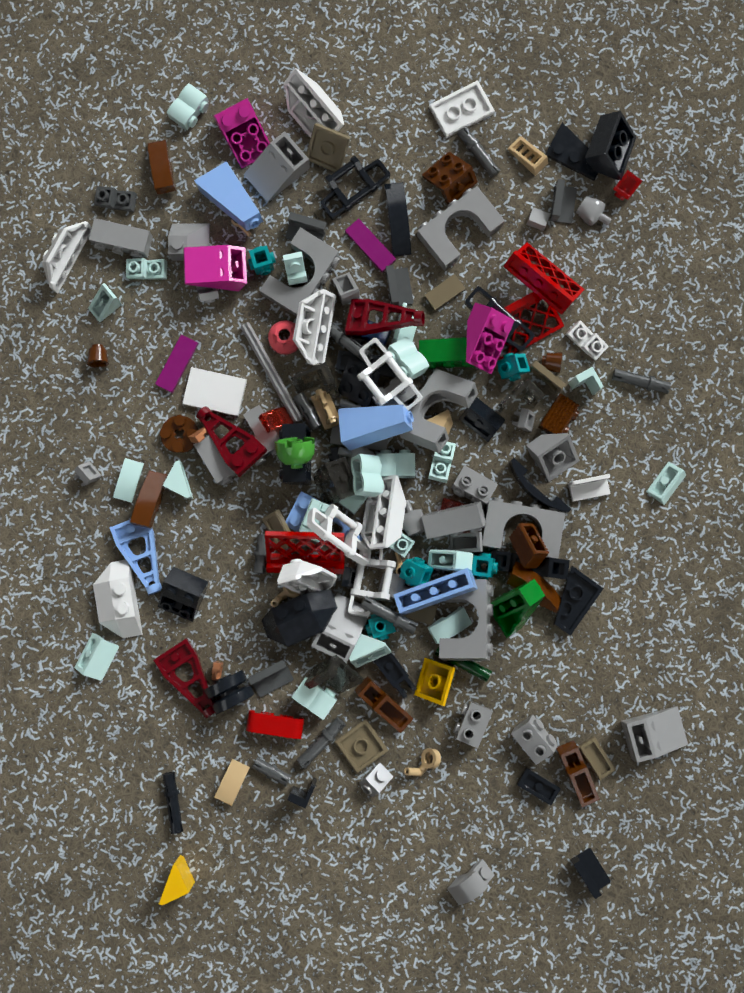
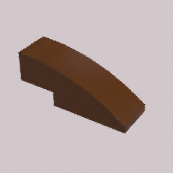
(161, 167)
(149, 500)
(520, 575)
(383, 704)
(577, 773)

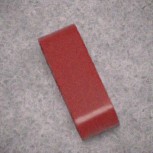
(274, 725)

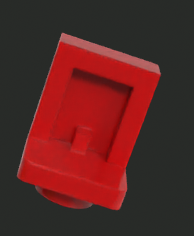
(627, 186)

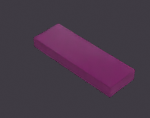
(370, 245)
(177, 363)

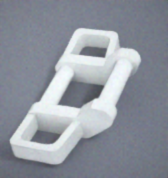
(387, 357)
(351, 541)
(379, 596)

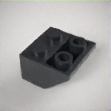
(182, 593)

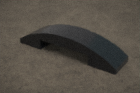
(398, 219)
(518, 471)
(548, 568)

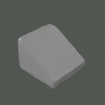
(538, 219)

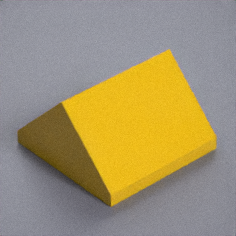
(434, 681)
(178, 883)

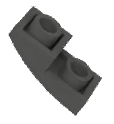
(113, 199)

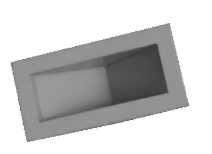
(346, 288)
(467, 542)

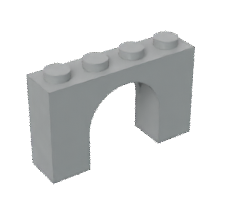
(472, 205)
(323, 258)
(438, 388)
(213, 460)
(548, 521)
(476, 645)

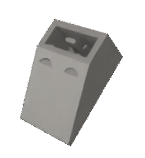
(277, 167)
(342, 630)
(654, 734)

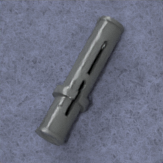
(480, 154)
(349, 343)
(649, 383)
(384, 612)
(327, 736)

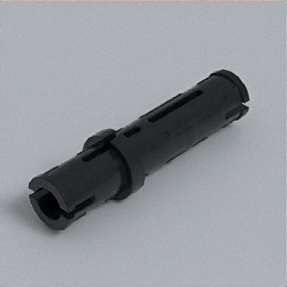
(171, 794)

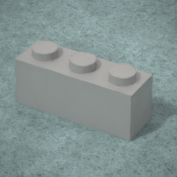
(120, 238)
(454, 521)

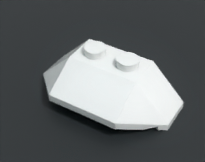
(310, 104)
(64, 252)
(314, 325)
(384, 515)
(305, 577)
(117, 600)

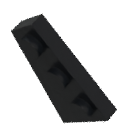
(570, 152)
(576, 600)

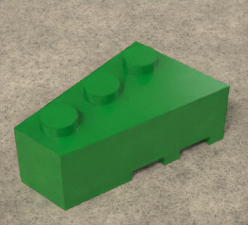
(445, 352)
(516, 606)

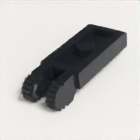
(394, 673)

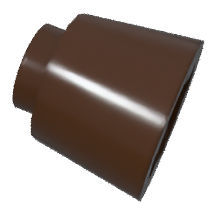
(97, 356)
(552, 361)

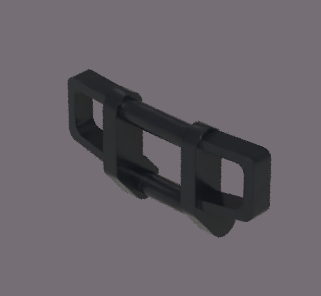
(362, 172)
(494, 304)

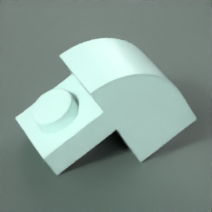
(295, 268)

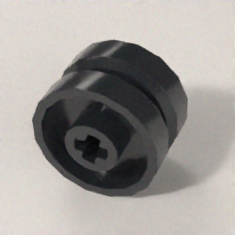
(229, 692)

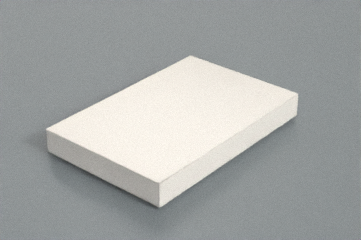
(461, 109)
(214, 390)

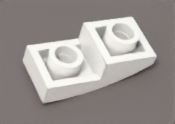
(586, 340)

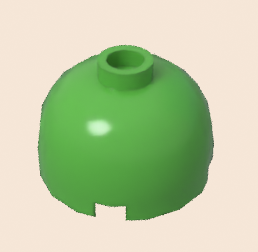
(295, 451)

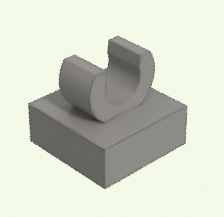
(526, 419)
(87, 473)

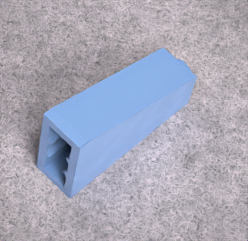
(229, 195)
(372, 424)

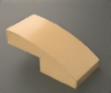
(232, 782)

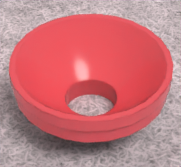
(282, 346)

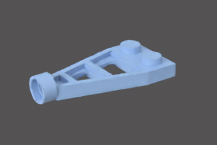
(299, 510)
(126, 532)

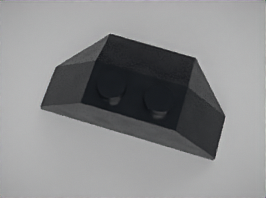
(300, 617)

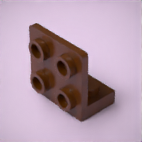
(451, 176)

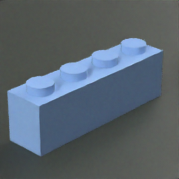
(435, 591)

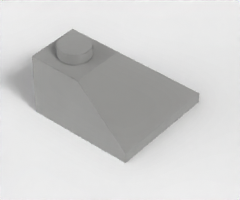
(187, 236)
(553, 454)

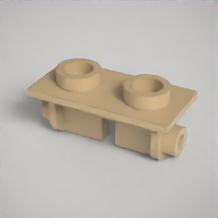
(325, 409)

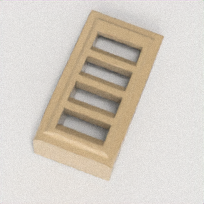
(539, 157)

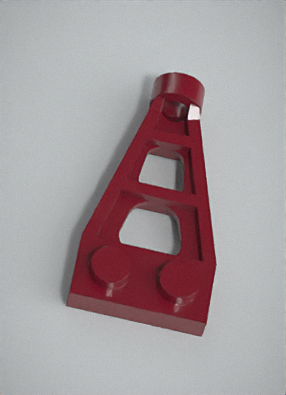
(359, 313)
(242, 458)
(174, 658)

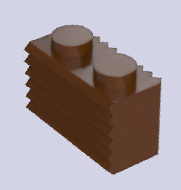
(559, 415)
(528, 545)

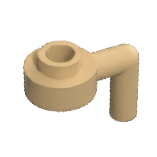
(282, 596)
(430, 760)

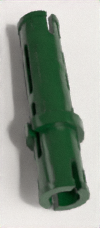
(471, 667)

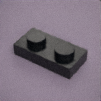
(538, 786)

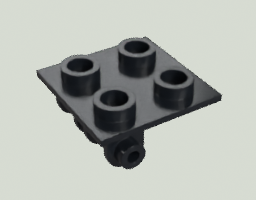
(352, 387)

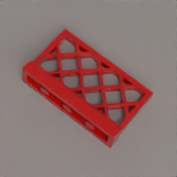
(535, 278)
(525, 303)
(275, 561)

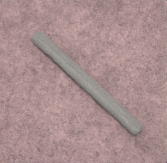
(271, 372)

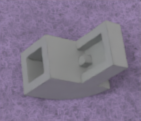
(472, 884)

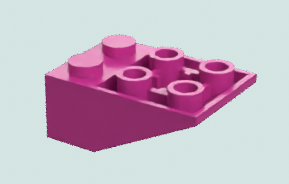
(242, 132)
(215, 267)
(486, 336)

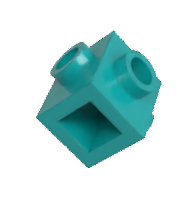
(261, 254)
(513, 366)
(477, 563)
(415, 571)
(371, 628)

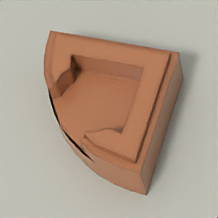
(199, 435)
(217, 670)

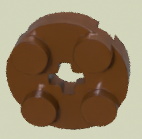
(169, 430)

